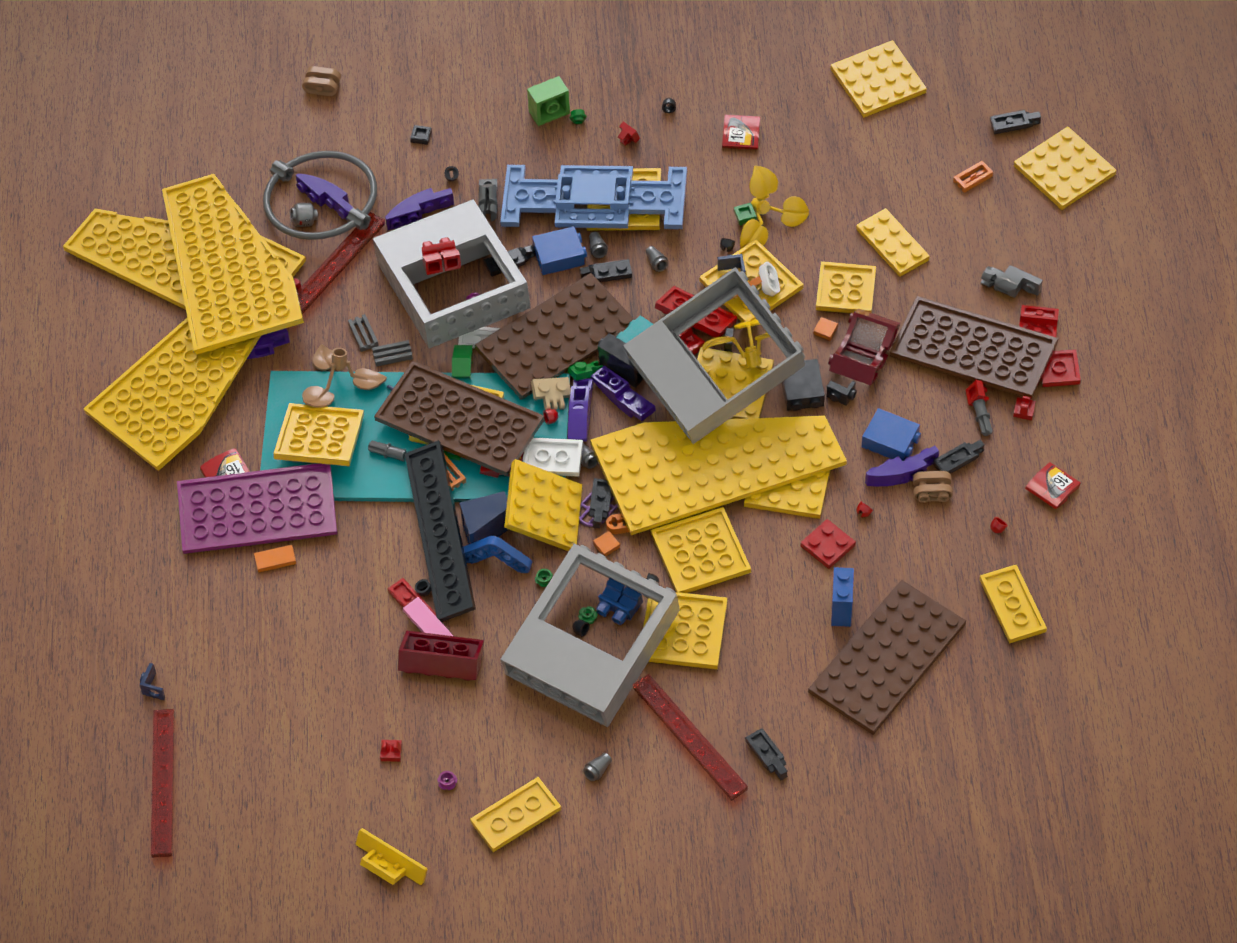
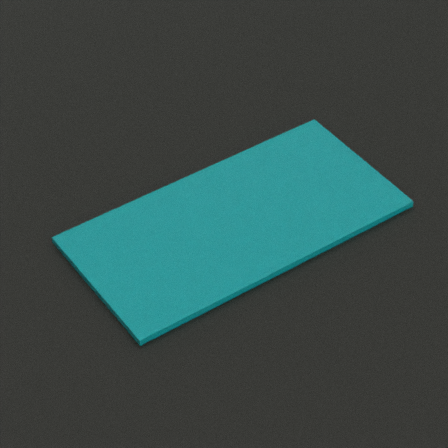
(369, 473)

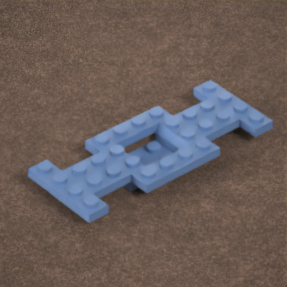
(594, 186)

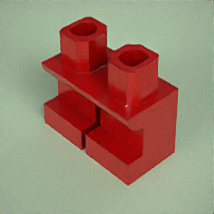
(440, 254)

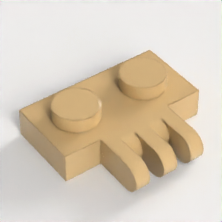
(551, 391)

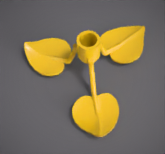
(761, 185)
(751, 354)

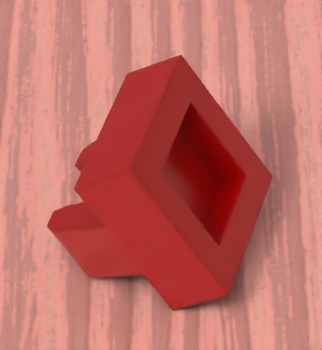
(627, 134)
(975, 392)
(1024, 408)
(391, 750)

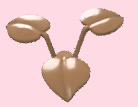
(337, 360)

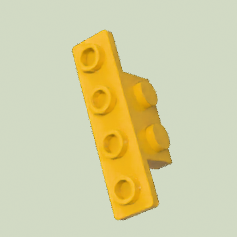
(388, 861)

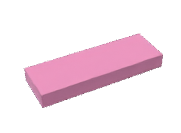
(424, 618)

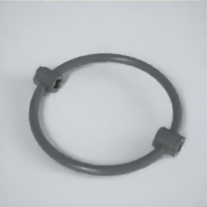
(355, 218)

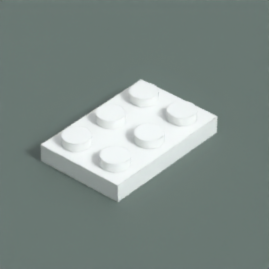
(555, 455)

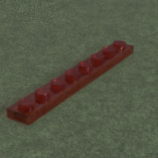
(337, 262)
(690, 737)
(162, 783)

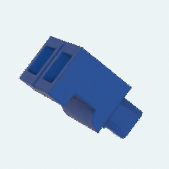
(619, 600)

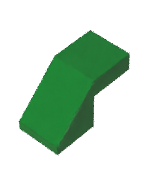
(461, 361)

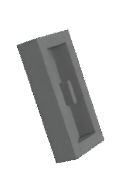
(358, 321)
(391, 351)

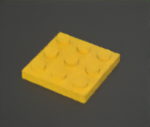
(845, 287)

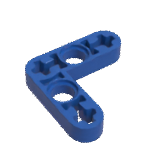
(500, 549)

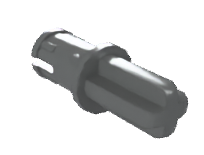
(982, 417)
(387, 450)

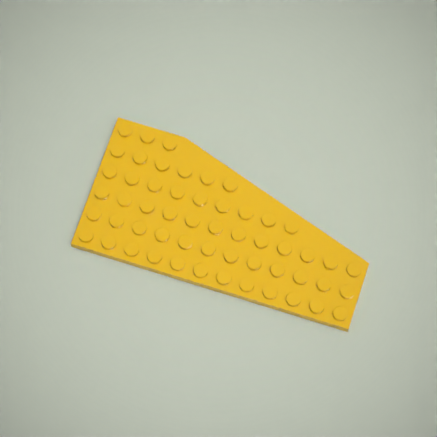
(144, 252)
(225, 268)
(168, 395)
(666, 477)

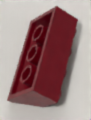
(440, 655)

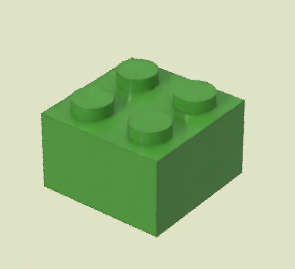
(548, 101)

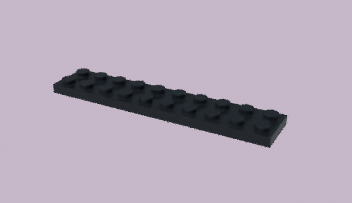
(440, 531)

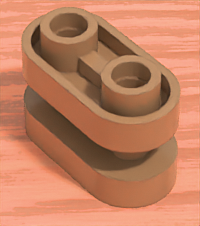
(321, 81)
(932, 486)

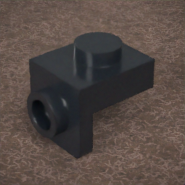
(840, 393)

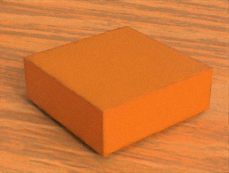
(825, 328)
(606, 544)

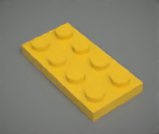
(892, 242)
(1013, 603)
(515, 814)

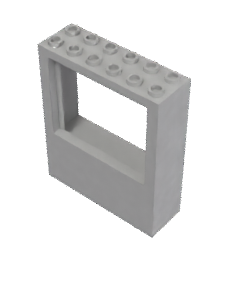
(402, 264)
(681, 379)
(573, 669)

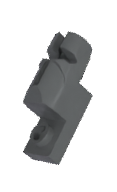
(488, 197)
(1011, 281)

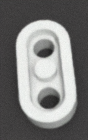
(769, 279)

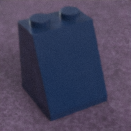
(484, 516)

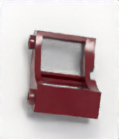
(864, 347)

